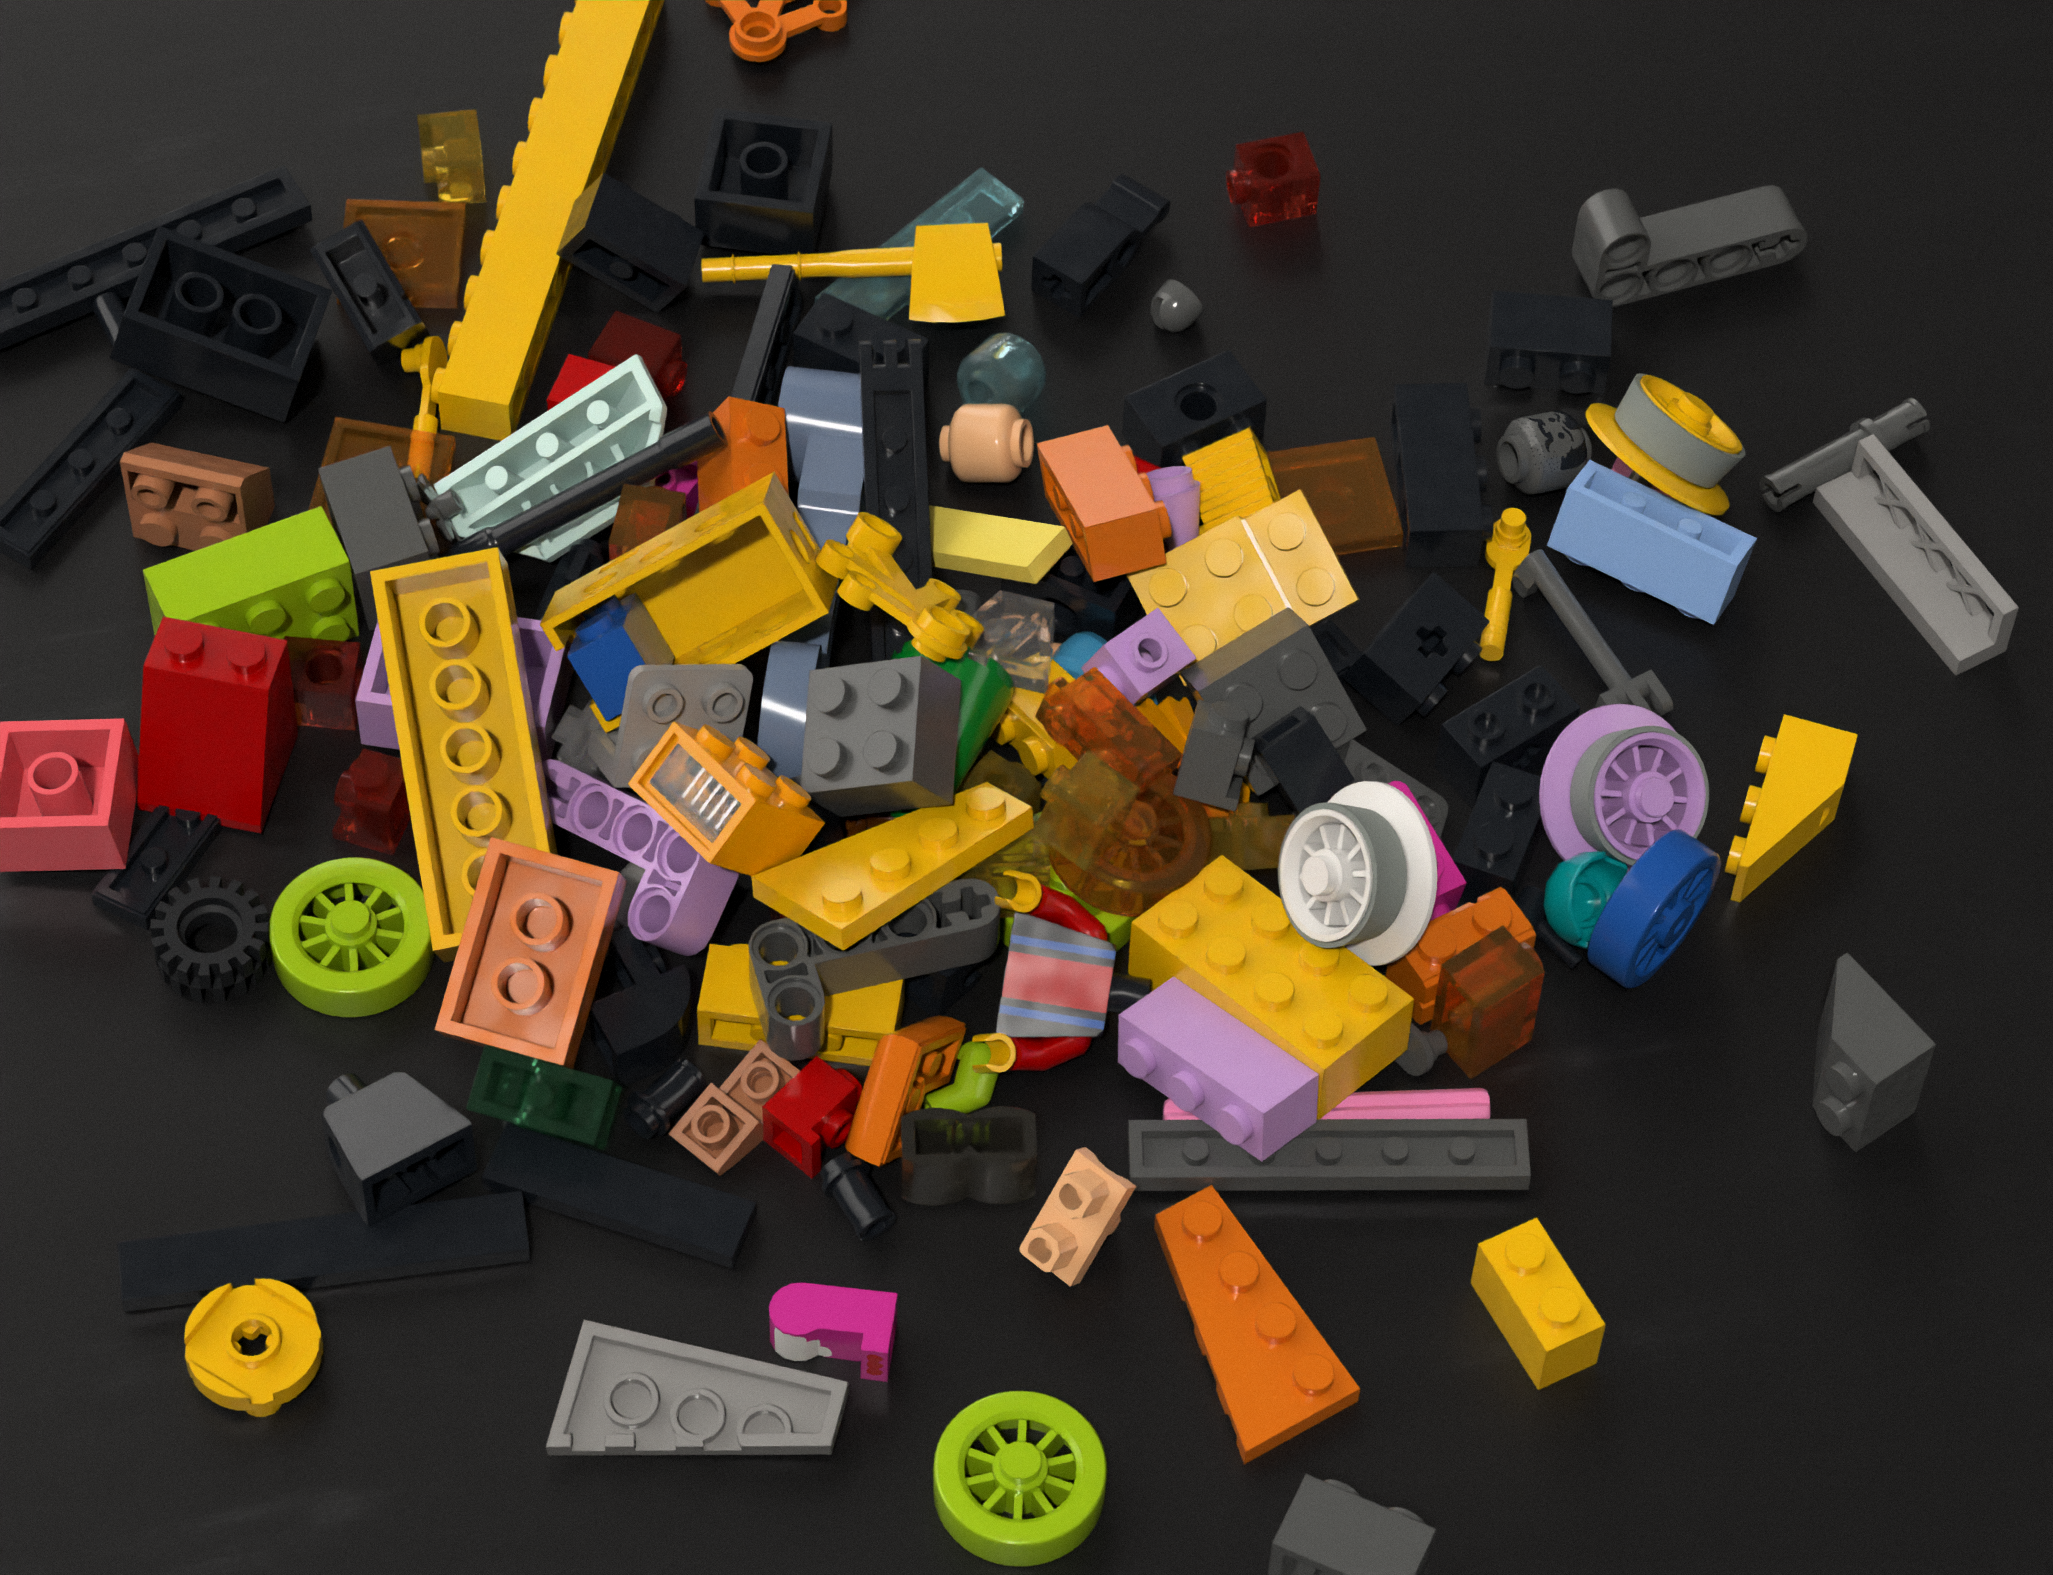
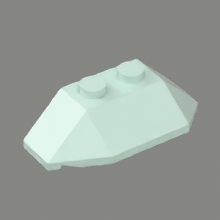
(557, 450)

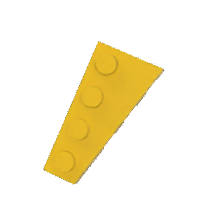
(889, 868)

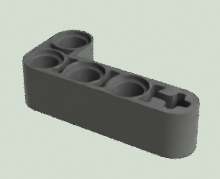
(1683, 247)
(814, 970)

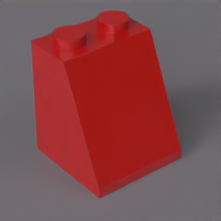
(215, 723)

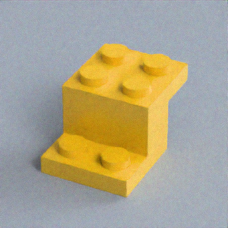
(1245, 575)

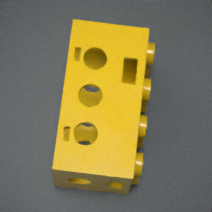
(712, 582)

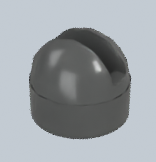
(1175, 307)

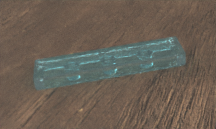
(975, 200)

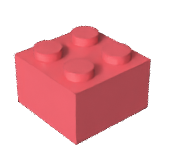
(66, 794)

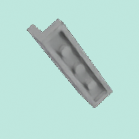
(1914, 558)

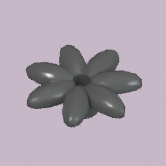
(440, 507)

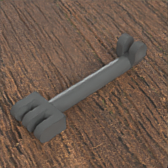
(1539, 572)

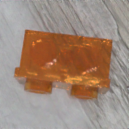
(1100, 719)

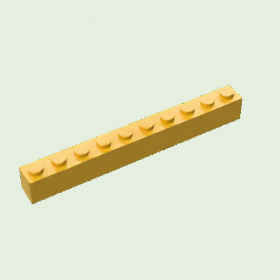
(521, 276)

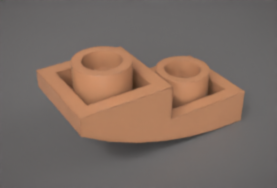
(729, 1120)

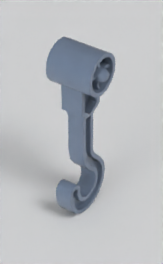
(828, 467)

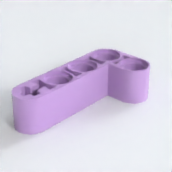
(679, 890)

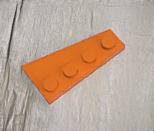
(1260, 1344)

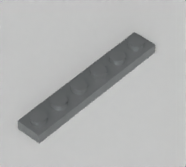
(1335, 1156)

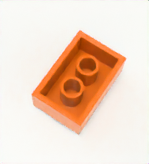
(531, 953)

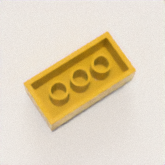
(1244, 955)

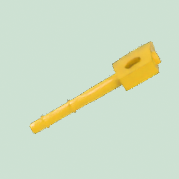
(949, 269)

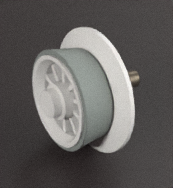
(1360, 873)

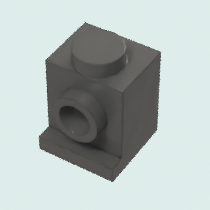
(1215, 755)

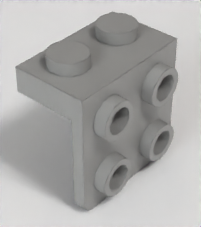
(666, 695)

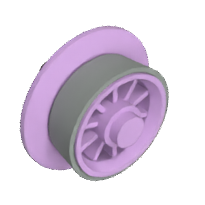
(1620, 784)

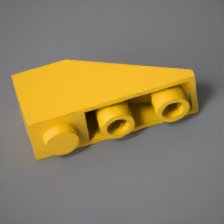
(1796, 802)

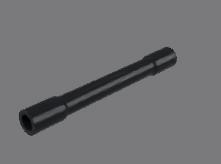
(669, 453)

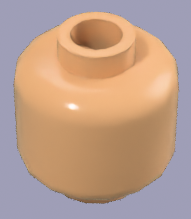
(987, 443)

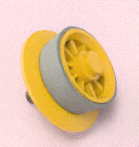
(1670, 442)

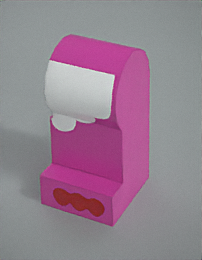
(835, 1324)

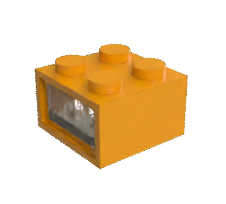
(726, 799)

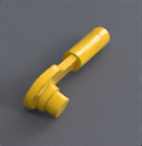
(425, 360)
(1504, 553)

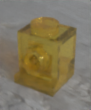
(453, 155)
(1247, 835)

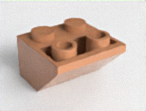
(193, 496)

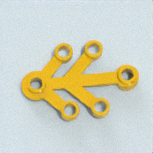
(875, 578)

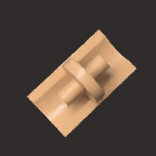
(1077, 1218)

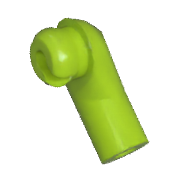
(969, 1088)

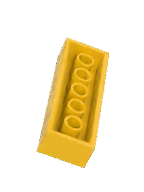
(461, 724)

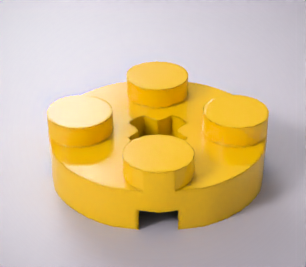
(258, 1381)

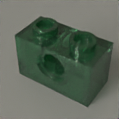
(544, 1097)

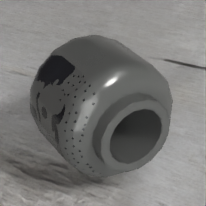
(1543, 452)

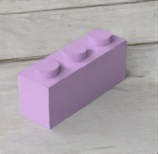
(1217, 1068)

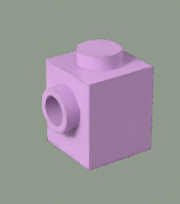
(1143, 658)

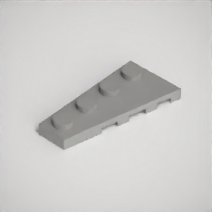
(681, 1399)

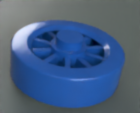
(1653, 908)

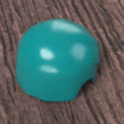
(1579, 894)

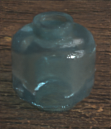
(1002, 372)

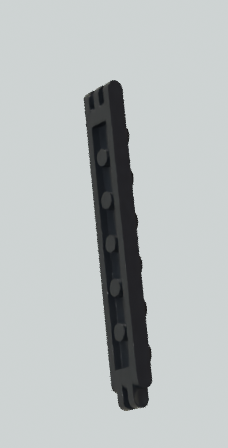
(895, 471)

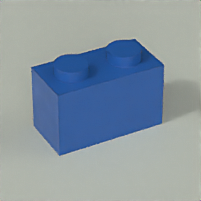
(611, 644)

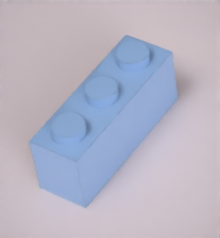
(1651, 542)

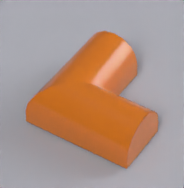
(898, 1078)

